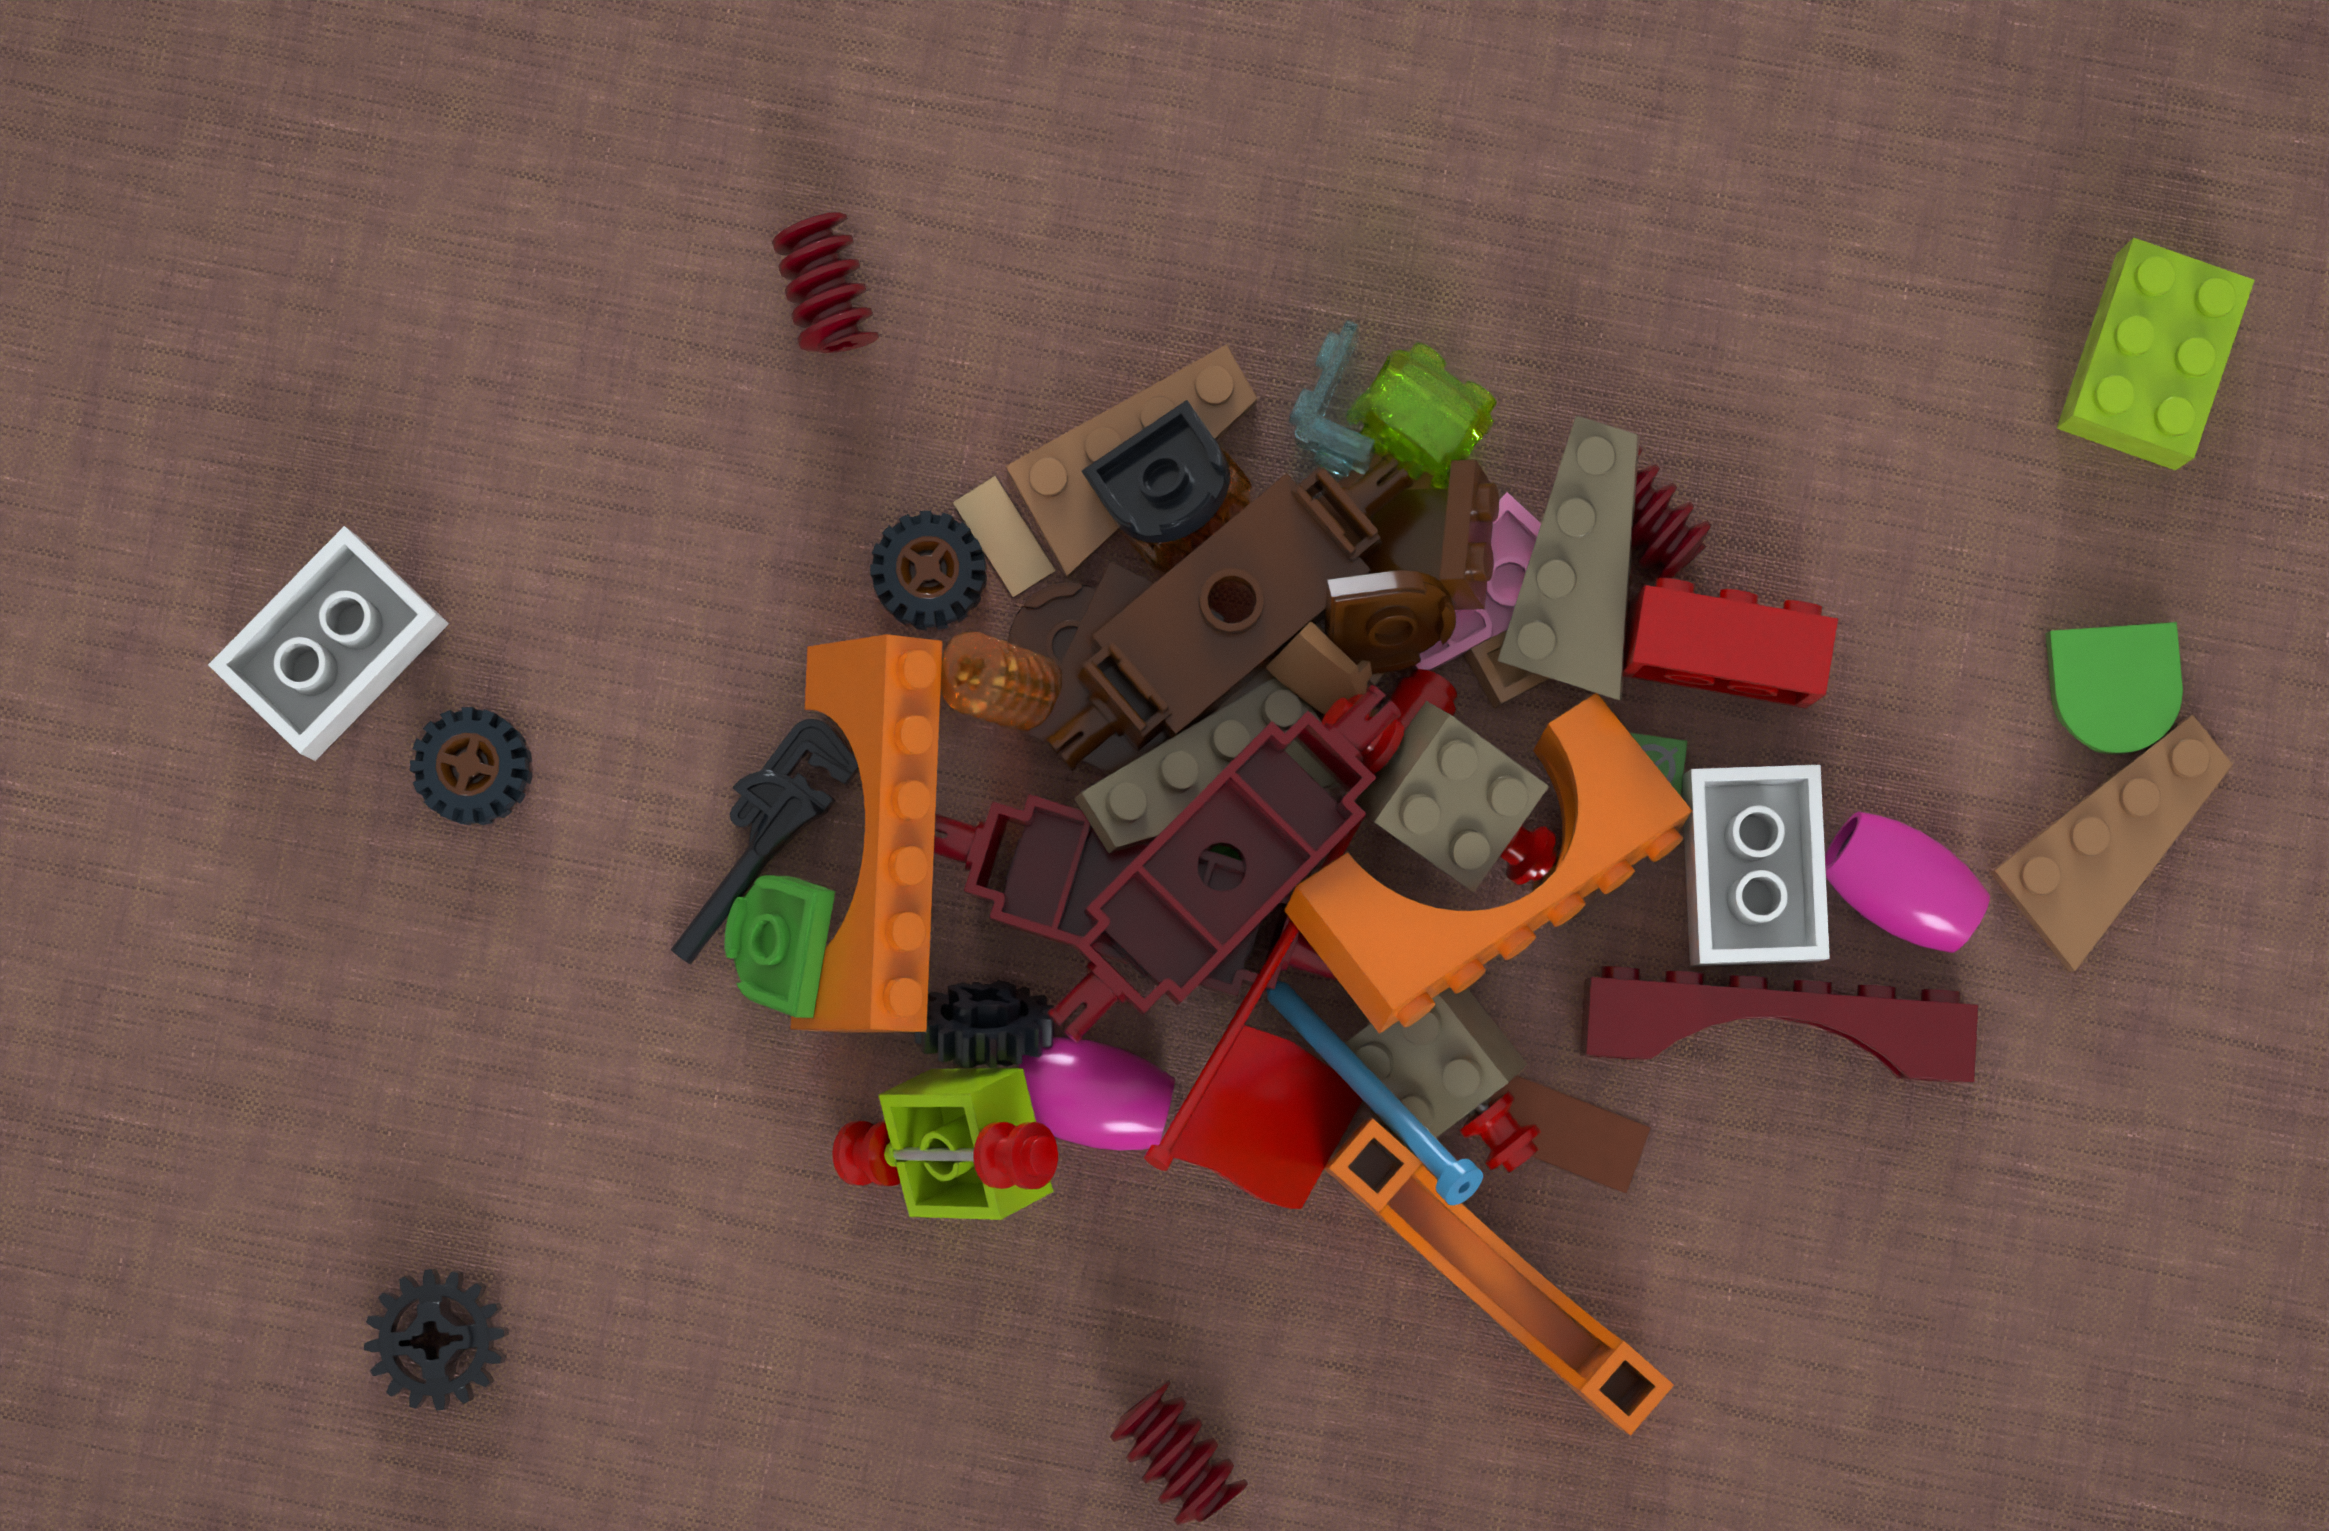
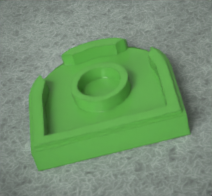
(2116, 684)
(780, 942)

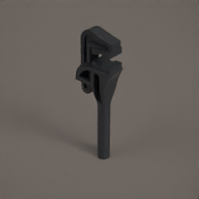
(778, 812)

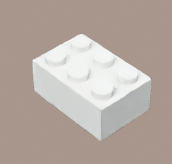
(328, 644)
(1755, 865)

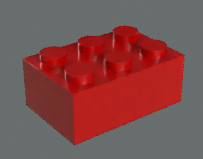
(1729, 644)

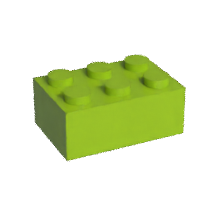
(2155, 354)

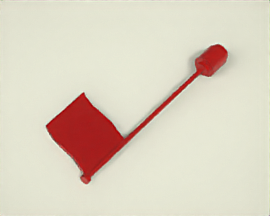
(1263, 1104)

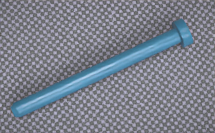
(1456, 1178)

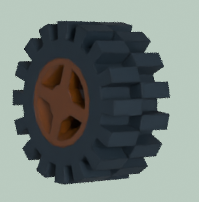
(912, 555)
(449, 759)

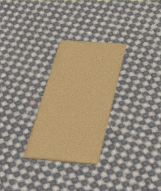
(1004, 536)

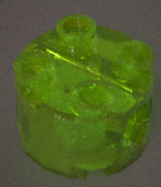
(1423, 413)

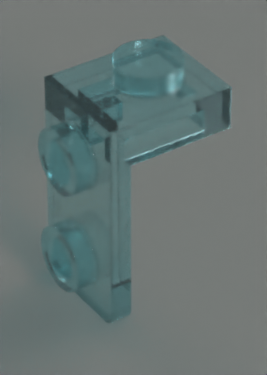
(1334, 445)

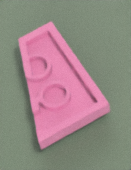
(1512, 546)

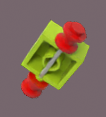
(955, 1143)

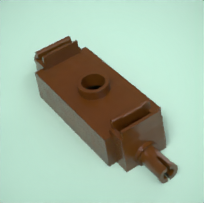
(1191, 660)

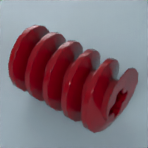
(821, 285)
(1664, 528)
(1177, 1457)

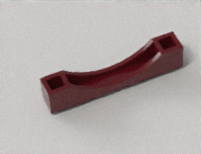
(1909, 1037)

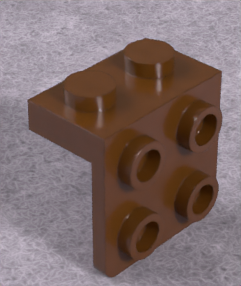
(1443, 534)

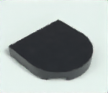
(1163, 478)

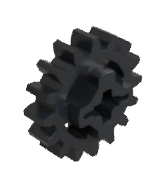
(986, 1024)
(436, 1308)

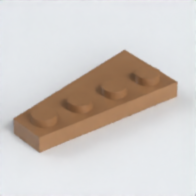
(1052, 475)
(2104, 847)

